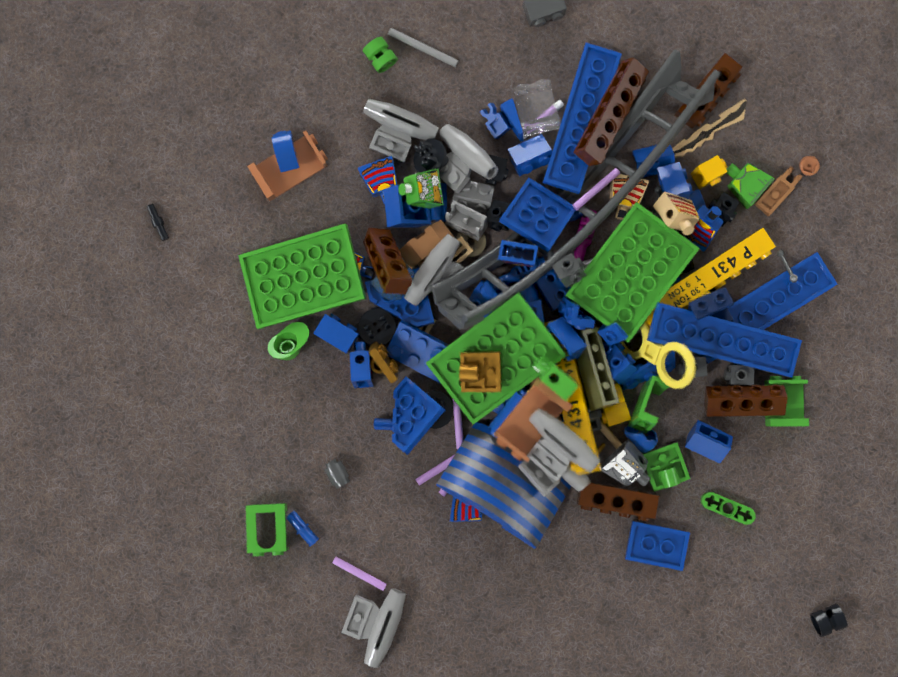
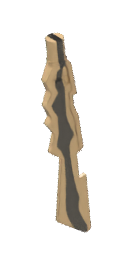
(706, 132)

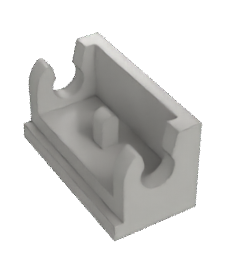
(466, 221)

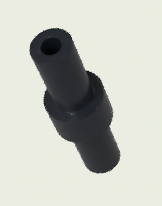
(157, 222)

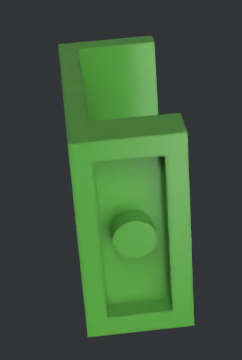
(795, 403)
(641, 420)

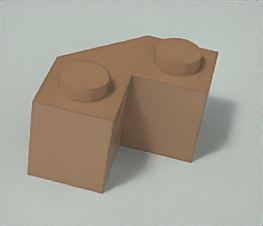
(418, 248)

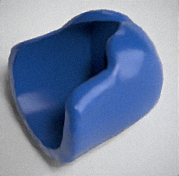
(642, 442)

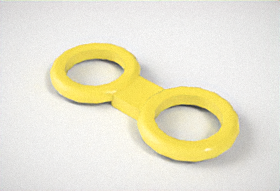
(657, 353)

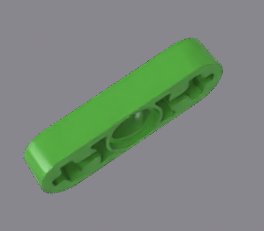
(739, 518)

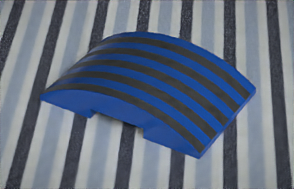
(491, 481)

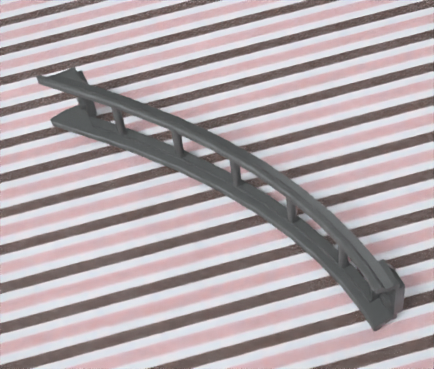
(447, 292)

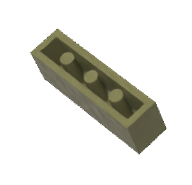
(596, 372)

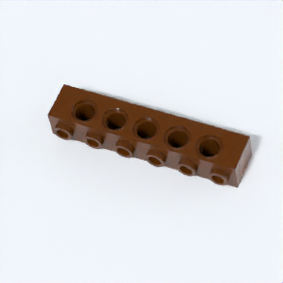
(611, 112)

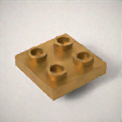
(386, 366)
(480, 371)

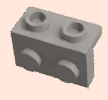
(475, 196)

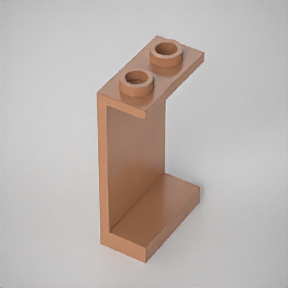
(275, 183)
(517, 430)

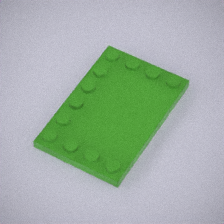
(632, 271)
(302, 276)
(518, 337)

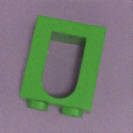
(281, 532)

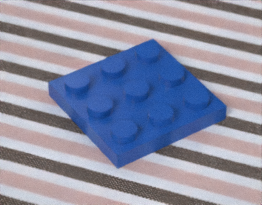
(538, 214)

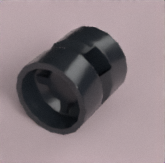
(828, 620)

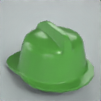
(289, 341)

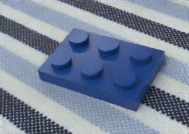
(657, 545)

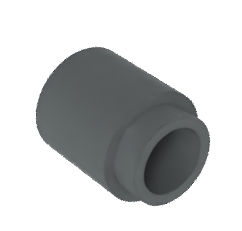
(337, 473)

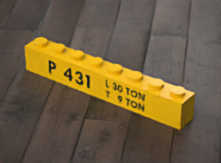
(717, 271)
(577, 417)

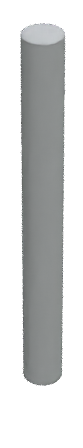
(423, 47)

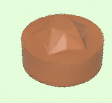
(809, 165)

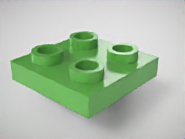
(666, 467)

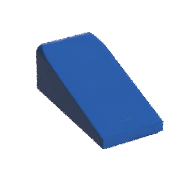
(509, 111)

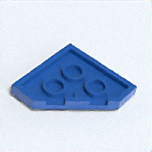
(415, 315)
(412, 414)

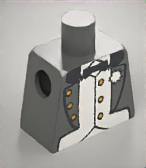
(627, 465)

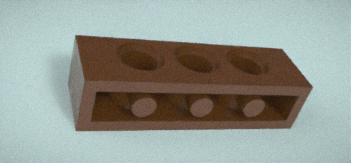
(730, 70)
(387, 261)
(745, 400)
(646, 511)

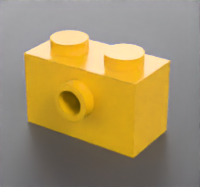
(709, 172)

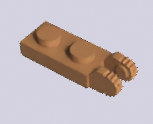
(777, 192)

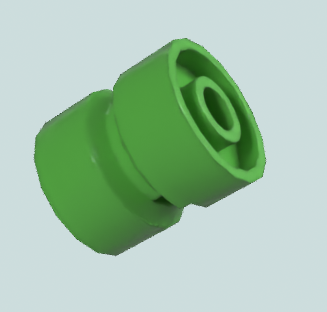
(378, 52)

